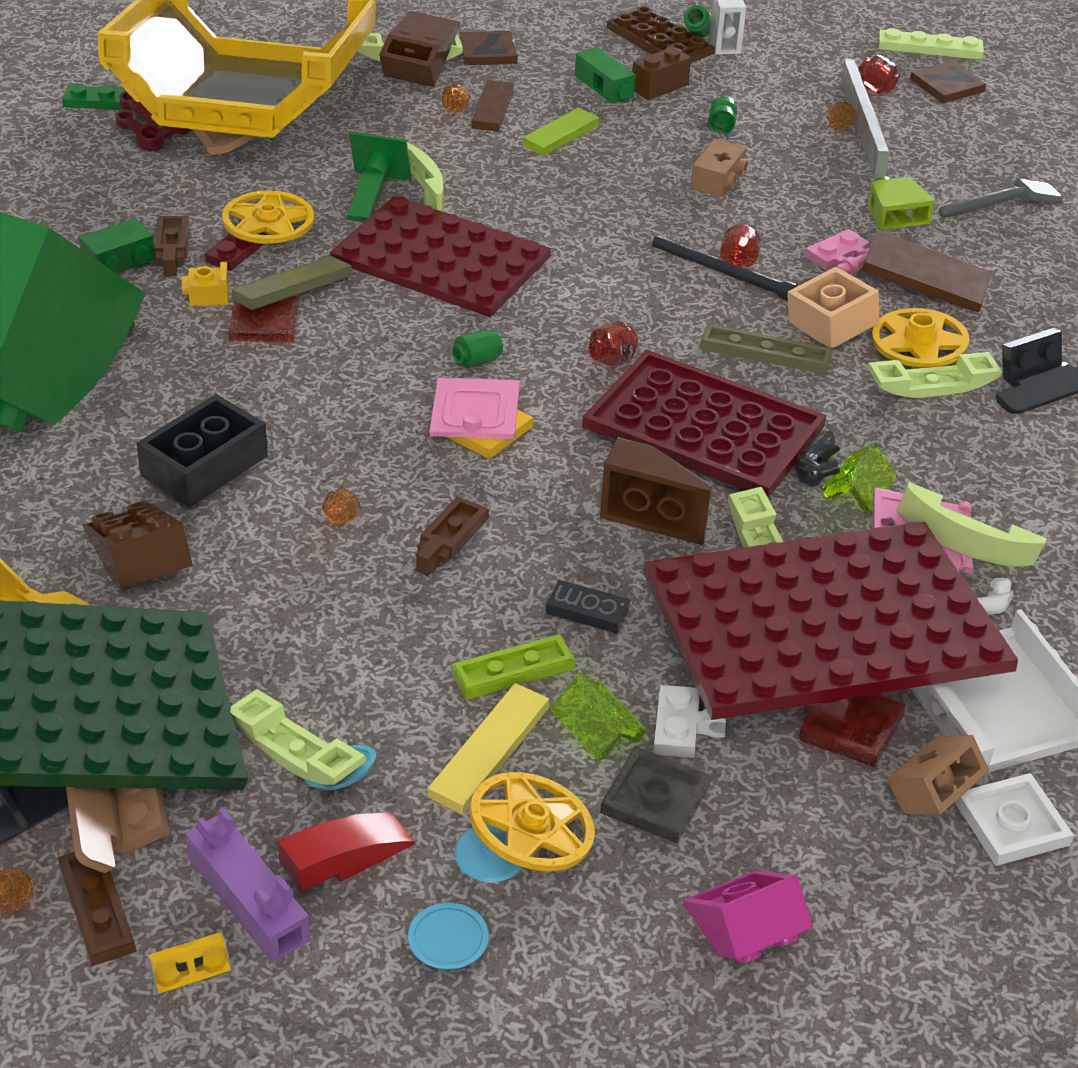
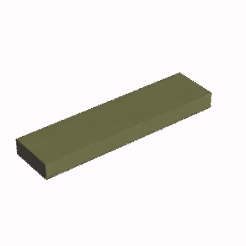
(291, 282)
(766, 348)

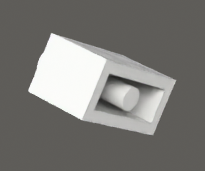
(727, 26)

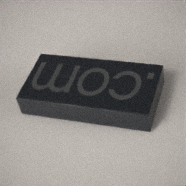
(588, 606)

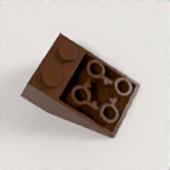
(418, 48)
(138, 543)

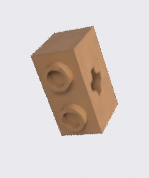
(719, 168)
(938, 775)

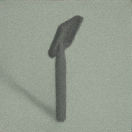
(1032, 189)

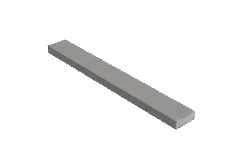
(865, 119)

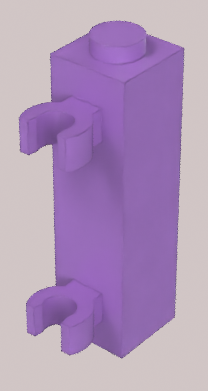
(248, 886)

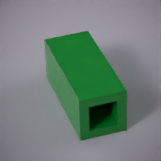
(604, 75)

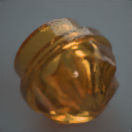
(455, 98)
(841, 115)
(340, 506)
(15, 890)

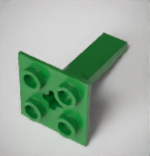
(376, 159)

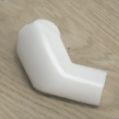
(999, 597)

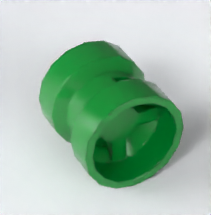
(723, 114)

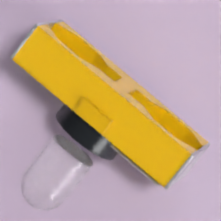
(189, 961)

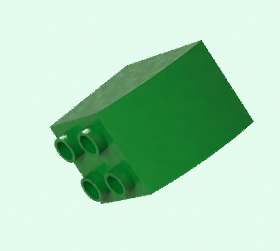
(57, 322)

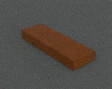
(492, 105)
(97, 911)

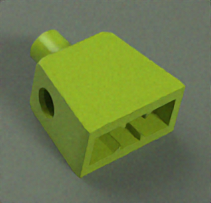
(899, 203)

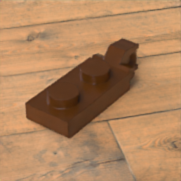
(171, 242)
(449, 533)

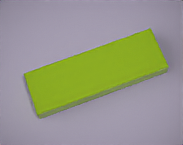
(560, 131)
(513, 665)

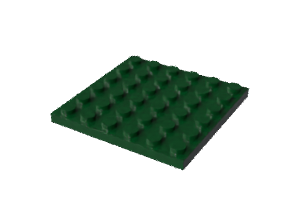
(113, 699)

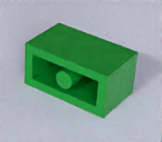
(120, 245)

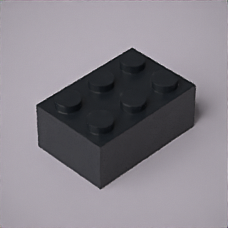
(202, 450)

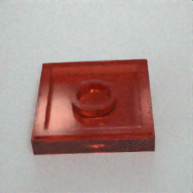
(265, 324)

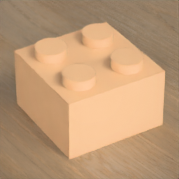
(833, 307)

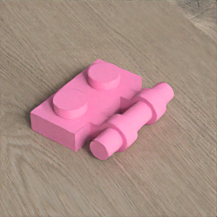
(842, 250)

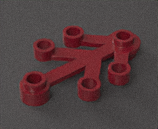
(149, 136)

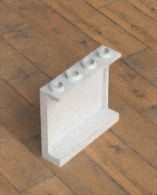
(1012, 713)

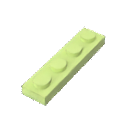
(924, 43)

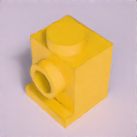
(207, 285)

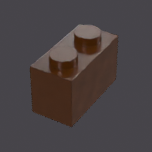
(661, 73)

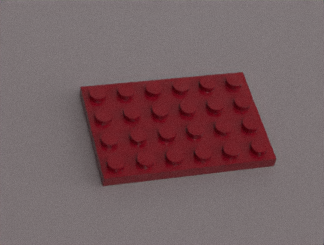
(442, 255)
(706, 422)

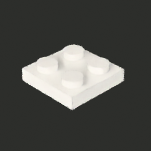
(1014, 819)

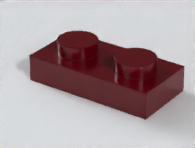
(231, 251)

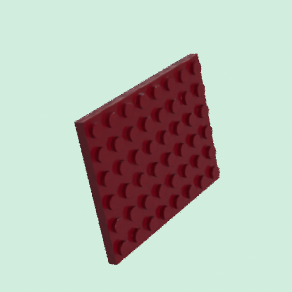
(824, 619)

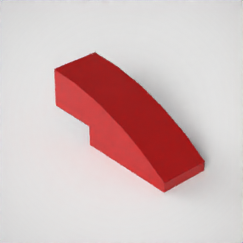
(341, 848)

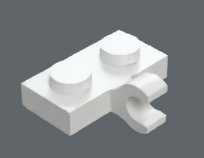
(680, 722)

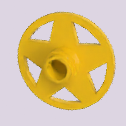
(268, 217)
(920, 336)
(531, 821)

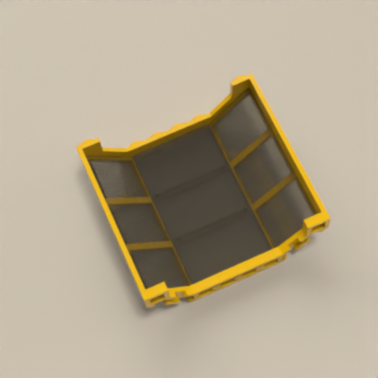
(222, 82)

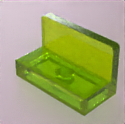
(860, 475)
(595, 716)

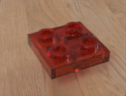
(853, 726)

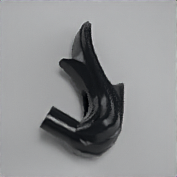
(811, 464)

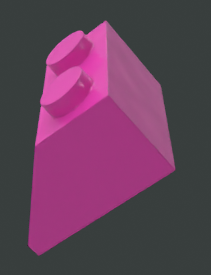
(751, 914)

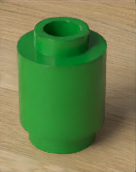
(695, 15)
(477, 348)

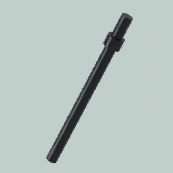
(725, 267)

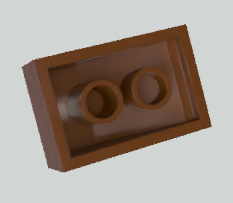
(654, 493)

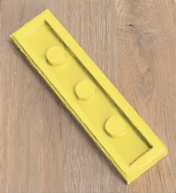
(488, 747)

